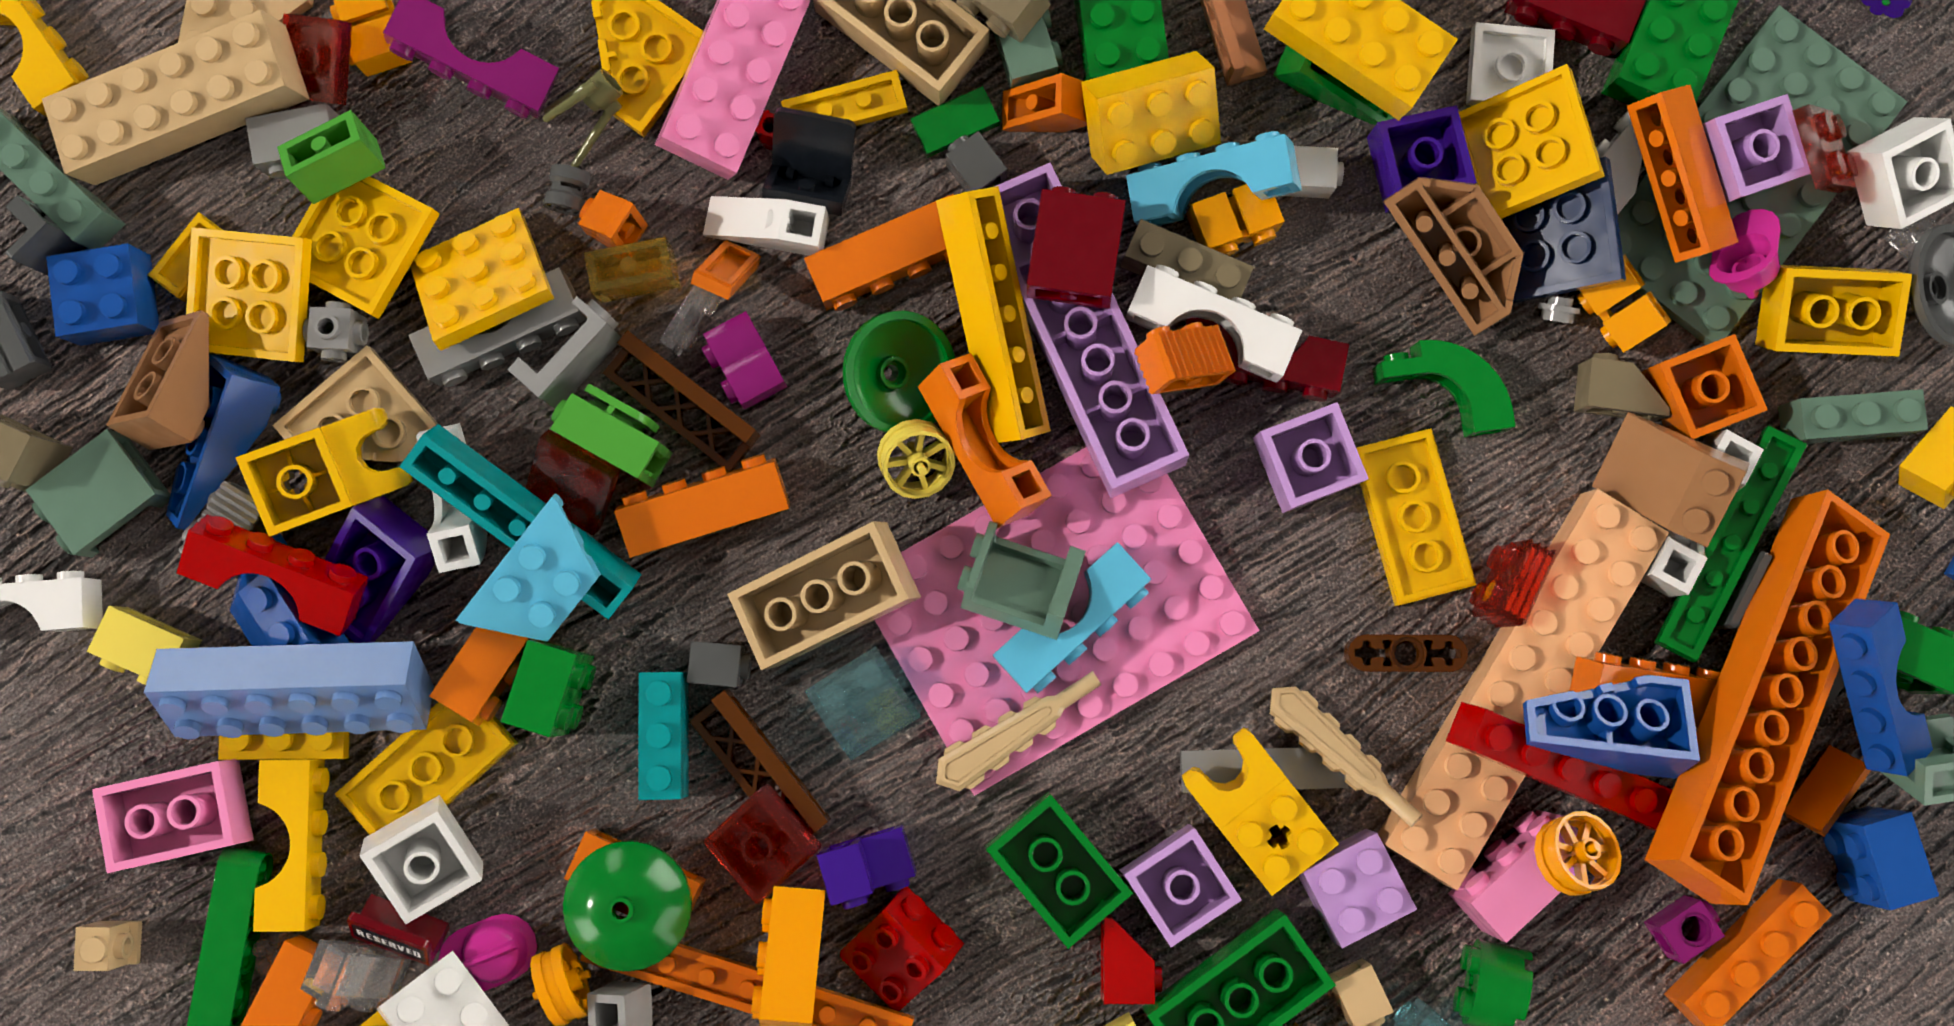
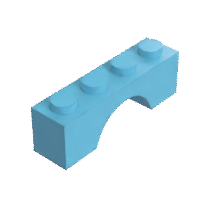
(1163, 192)
(1111, 583)

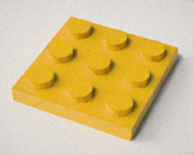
(1531, 142)
(365, 242)
(480, 279)
(251, 291)

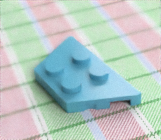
(536, 579)

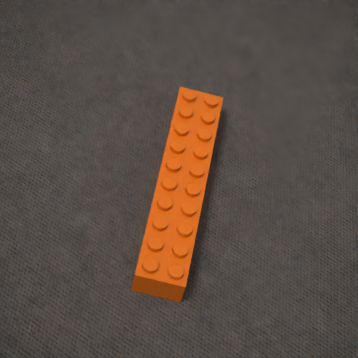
(1767, 701)

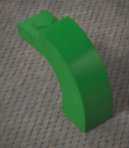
(1471, 381)

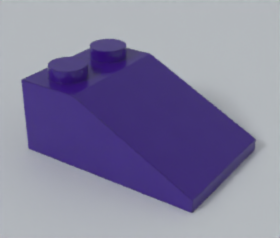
(390, 551)

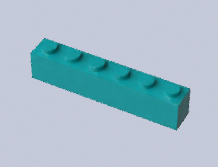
(505, 507)

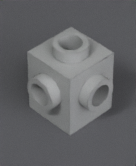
(335, 331)

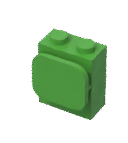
(612, 433)

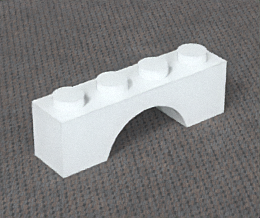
(1261, 340)
(1679, 558)
(57, 604)

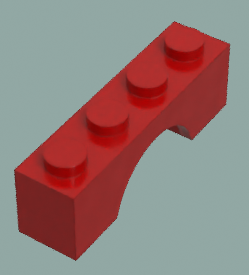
(323, 591)

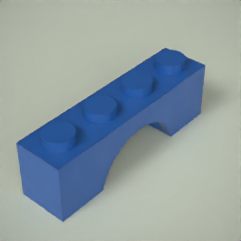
(1868, 648)

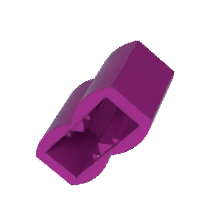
(744, 361)

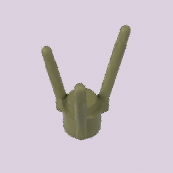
(597, 93)

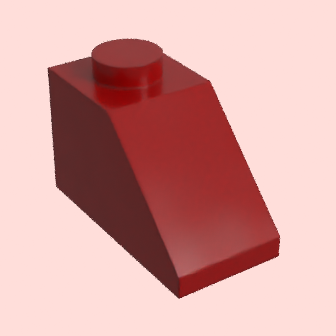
(1126, 967)

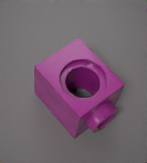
(1667, 931)

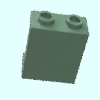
(96, 492)
(1019, 583)
(1933, 776)

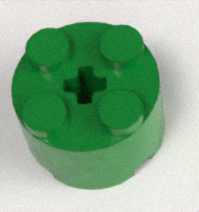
(1495, 984)

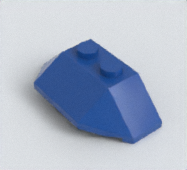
(271, 615)

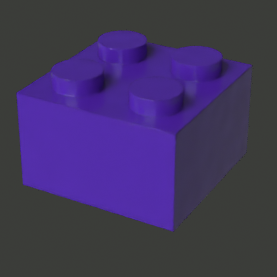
(1420, 146)

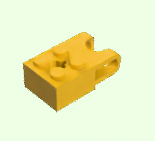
(333, 470)
(1254, 804)

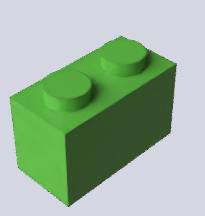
(331, 157)

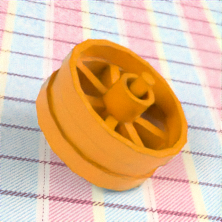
(1593, 842)
(560, 984)

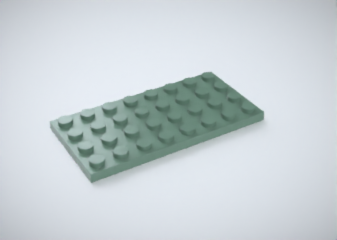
(1776, 61)

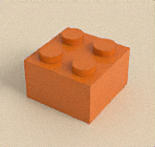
(1707, 388)

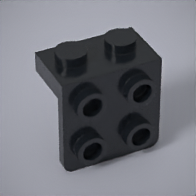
(811, 159)

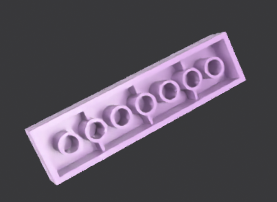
(1093, 362)

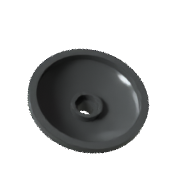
(1933, 283)

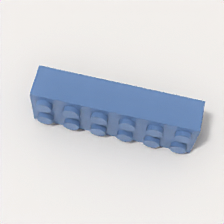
(290, 689)

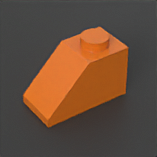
(1044, 106)
(611, 220)

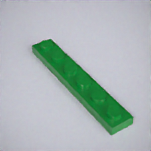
(1731, 547)

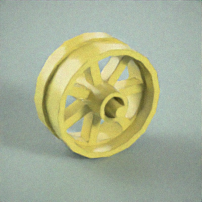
(916, 459)

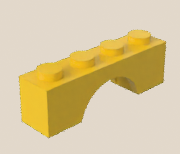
(43, 63)
(297, 795)

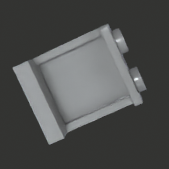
(575, 358)

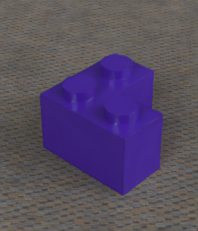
(865, 863)

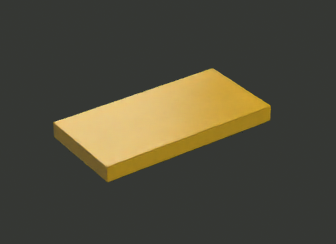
(1414, 518)
(424, 765)

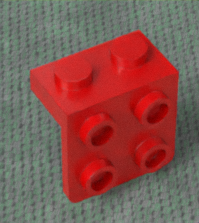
(902, 949)

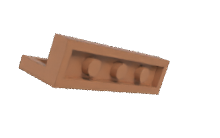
(1234, 40)

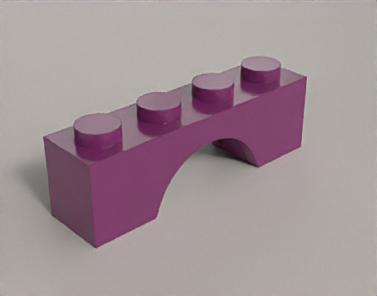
(519, 81)

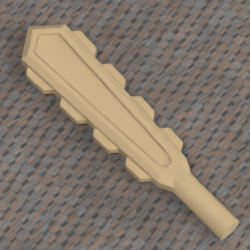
(1320, 732)
(990, 747)

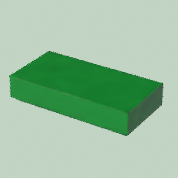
(953, 119)

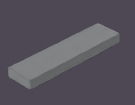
(1299, 766)

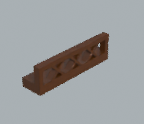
(689, 389)
(765, 755)

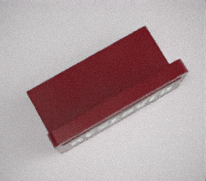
(384, 928)

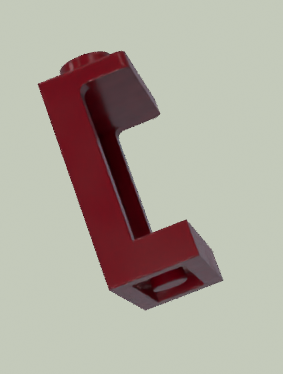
(1075, 247)

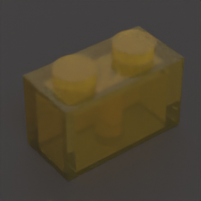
(632, 270)

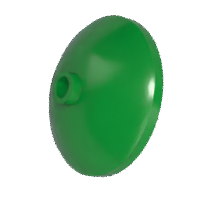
(912, 351)
(650, 887)

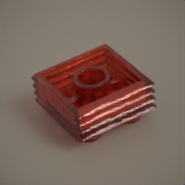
(1512, 583)
(737, 841)

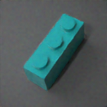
(663, 736)

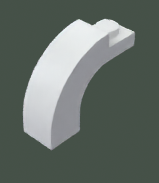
(454, 537)

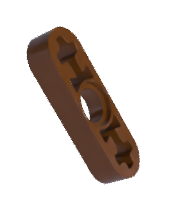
(1435, 642)

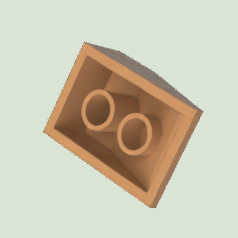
(169, 386)
(1670, 478)

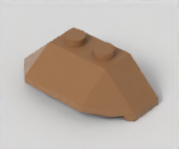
(1461, 245)

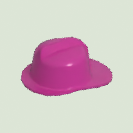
(1753, 260)
(493, 949)

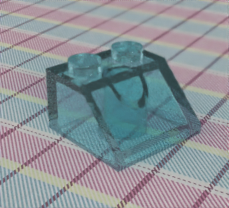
(862, 703)

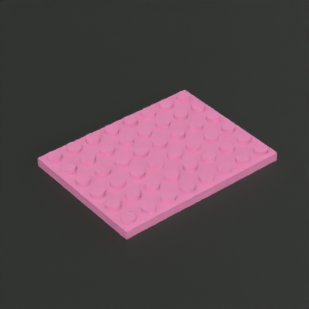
(1172, 630)

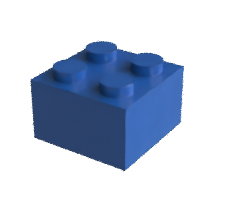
(102, 294)
(1880, 858)

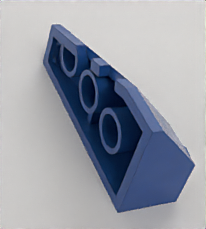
(236, 416)
(1626, 726)

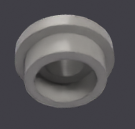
(1558, 310)

